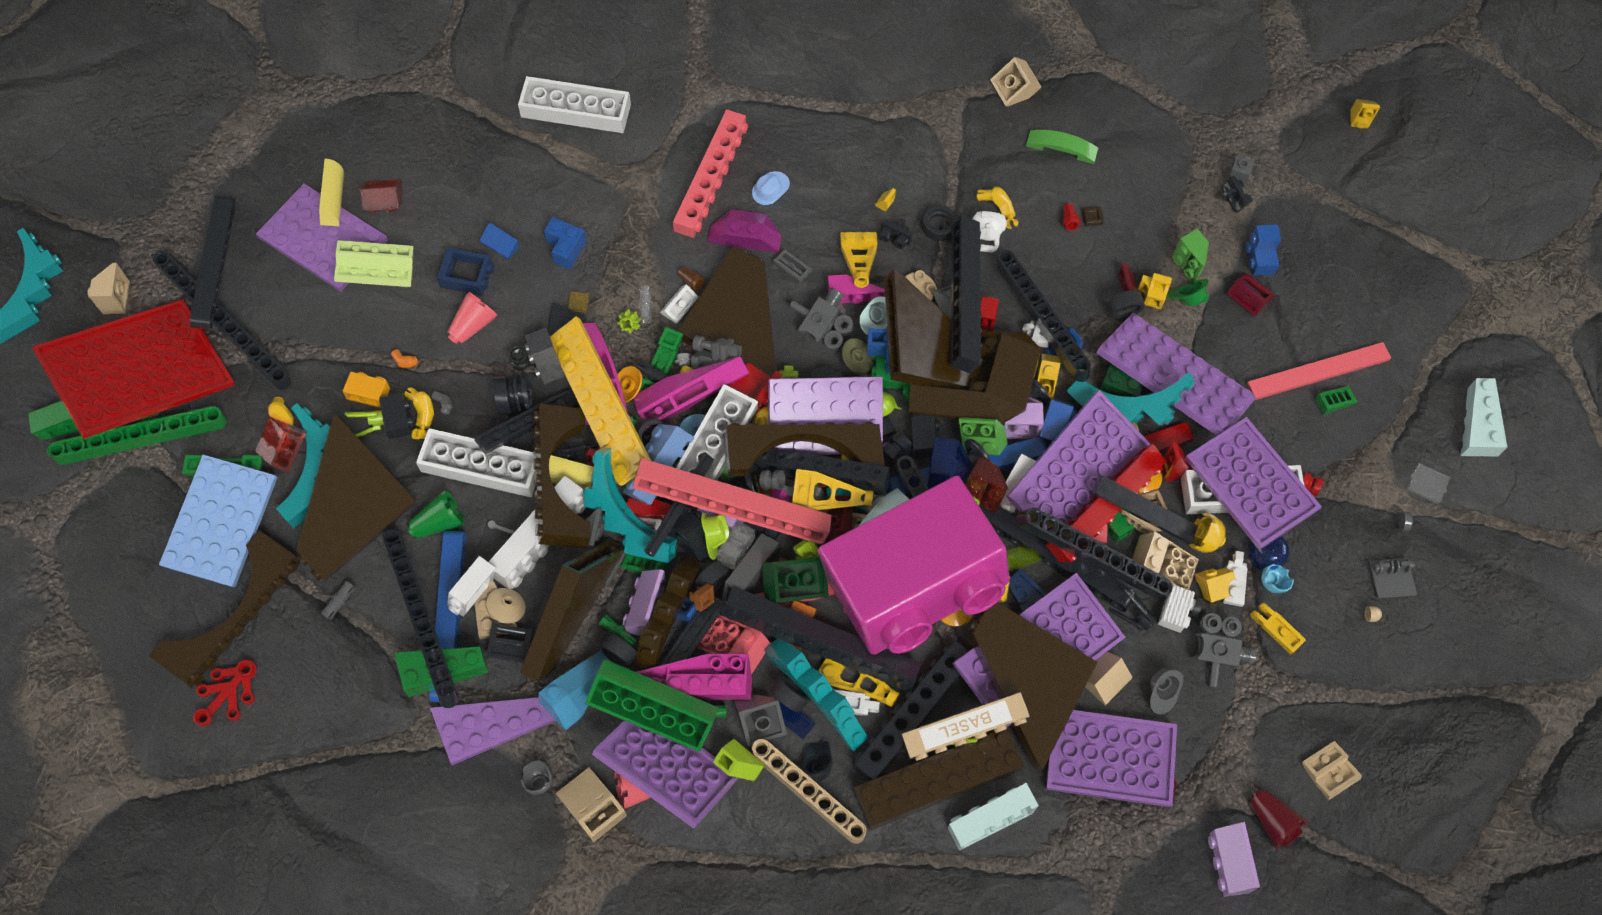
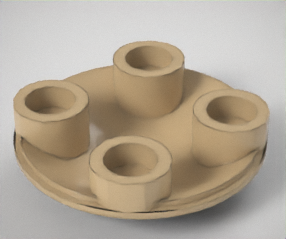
(923, 283)

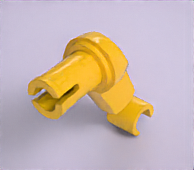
(1002, 200)
(280, 411)
(424, 412)

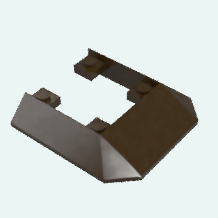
(998, 399)

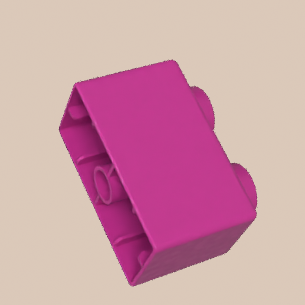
(916, 567)

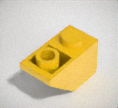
(1363, 113)
(1048, 372)

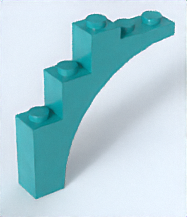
(33, 288)
(1155, 405)
(297, 503)
(617, 515)
(818, 689)

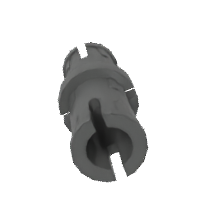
(338, 600)

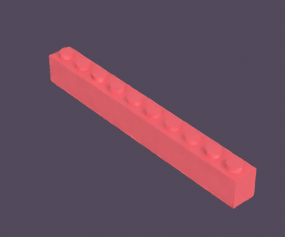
(732, 501)

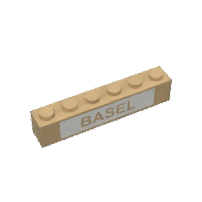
(966, 725)

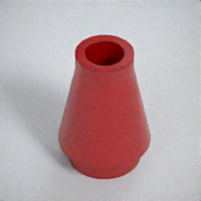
(1070, 217)

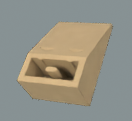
(1166, 559)
(591, 804)

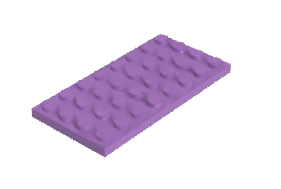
(1161, 361)
(1066, 473)
(1066, 613)

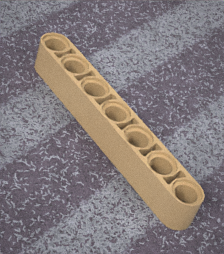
(811, 800)

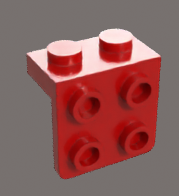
(755, 384)

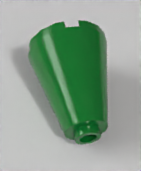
(436, 517)

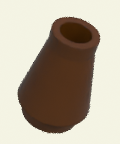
(691, 278)

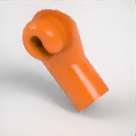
(404, 361)

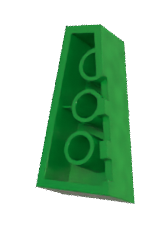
(51, 422)
(462, 664)

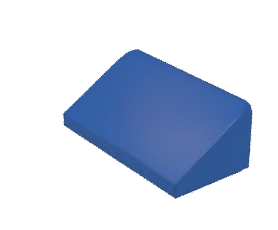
(499, 241)

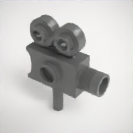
(823, 317)
(1221, 648)

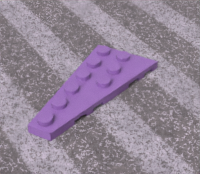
(482, 726)

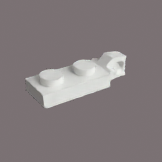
(1238, 585)
(860, 703)

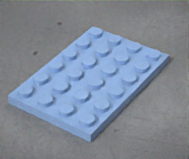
(218, 521)

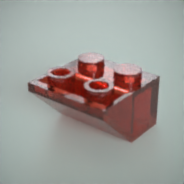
(280, 444)
(987, 484)

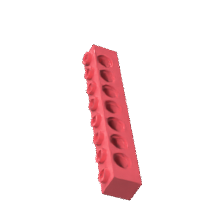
(723, 136)

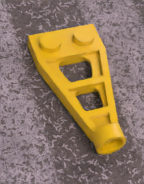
(859, 241)
(804, 491)
(832, 672)

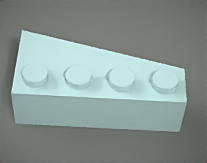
(1483, 421)
(992, 817)

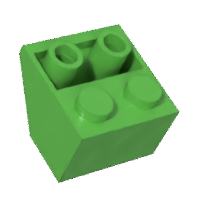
(1191, 254)
(986, 432)

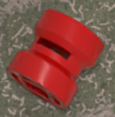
(1312, 484)

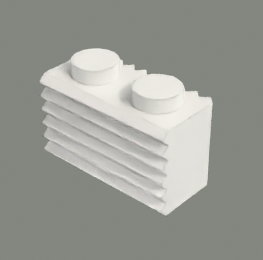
(1176, 609)

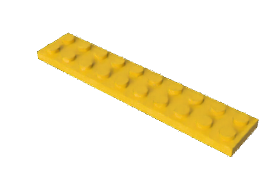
(599, 399)

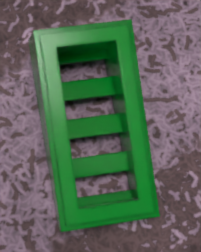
(1325, 407)
(654, 565)

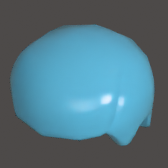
(1276, 580)

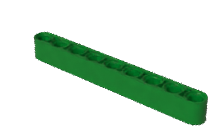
(128, 435)

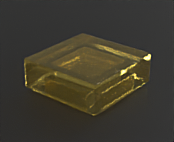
(578, 301)

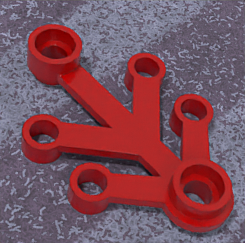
(227, 690)

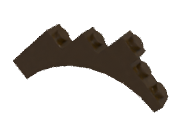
(665, 613)

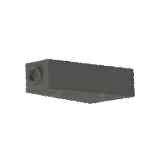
(750, 568)

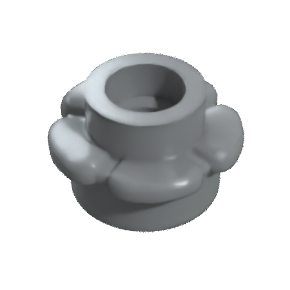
(683, 359)

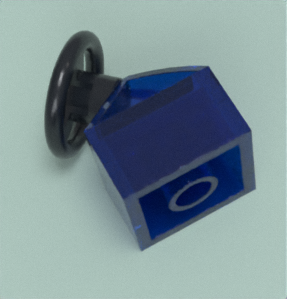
(951, 460)

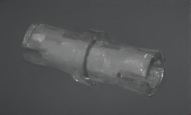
(645, 304)

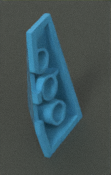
(568, 693)

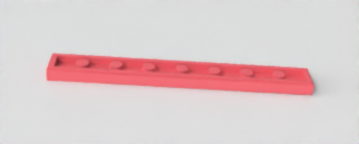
(1319, 371)

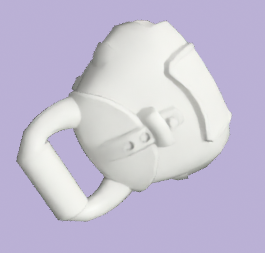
(991, 227)

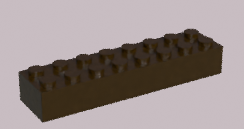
(938, 779)

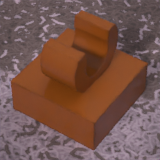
(702, 597)

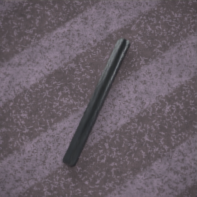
(674, 512)

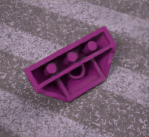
(745, 231)

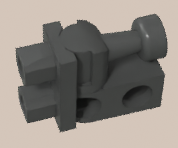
(721, 350)

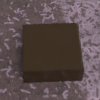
(1093, 216)

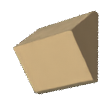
(1108, 677)

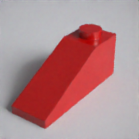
(1175, 464)

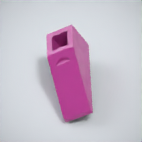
(851, 292)

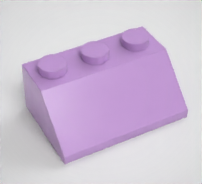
(649, 589)
(1233, 860)

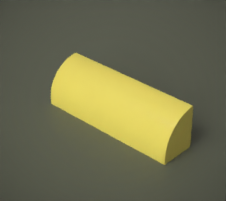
(331, 193)
(575, 471)

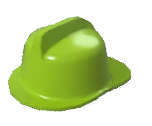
(715, 531)

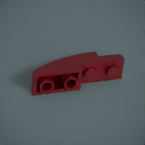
(840, 520)

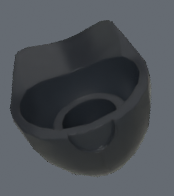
(818, 761)

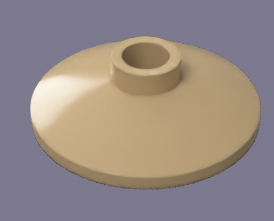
(502, 611)

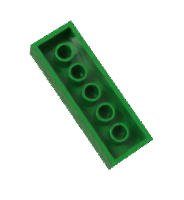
(651, 705)

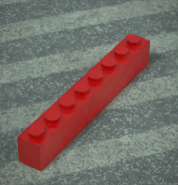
(1098, 512)

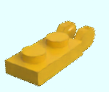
(1278, 629)

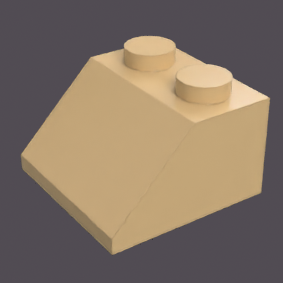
(1015, 82)
(110, 290)

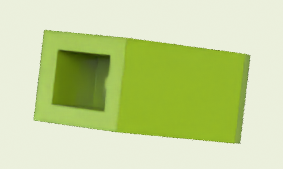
(738, 761)

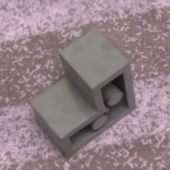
(543, 354)

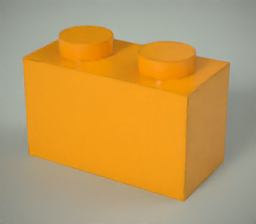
(365, 389)

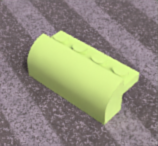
(374, 263)

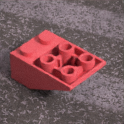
(734, 638)

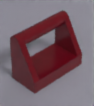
(1248, 297)

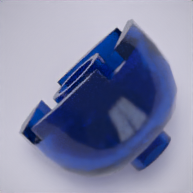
(1274, 553)

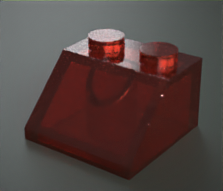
(381, 195)

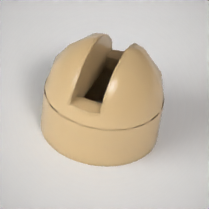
(1372, 614)

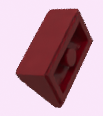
(1127, 278)

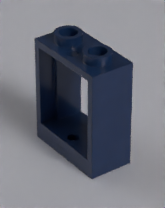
(451, 256)

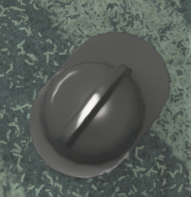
(1165, 690)

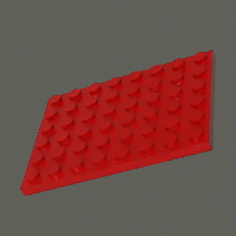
(132, 368)

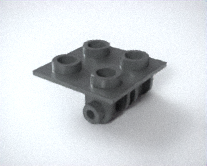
(1393, 577)

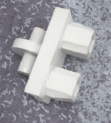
(1034, 330)

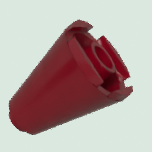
(1277, 818)

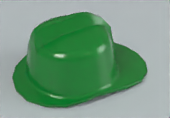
(1190, 294)

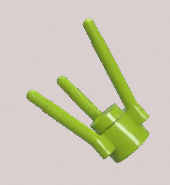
(374, 418)

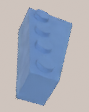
(663, 448)

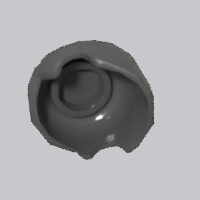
(536, 777)

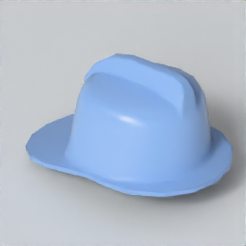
(770, 187)

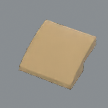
(1331, 770)

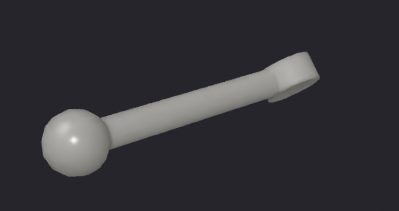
(491, 524)

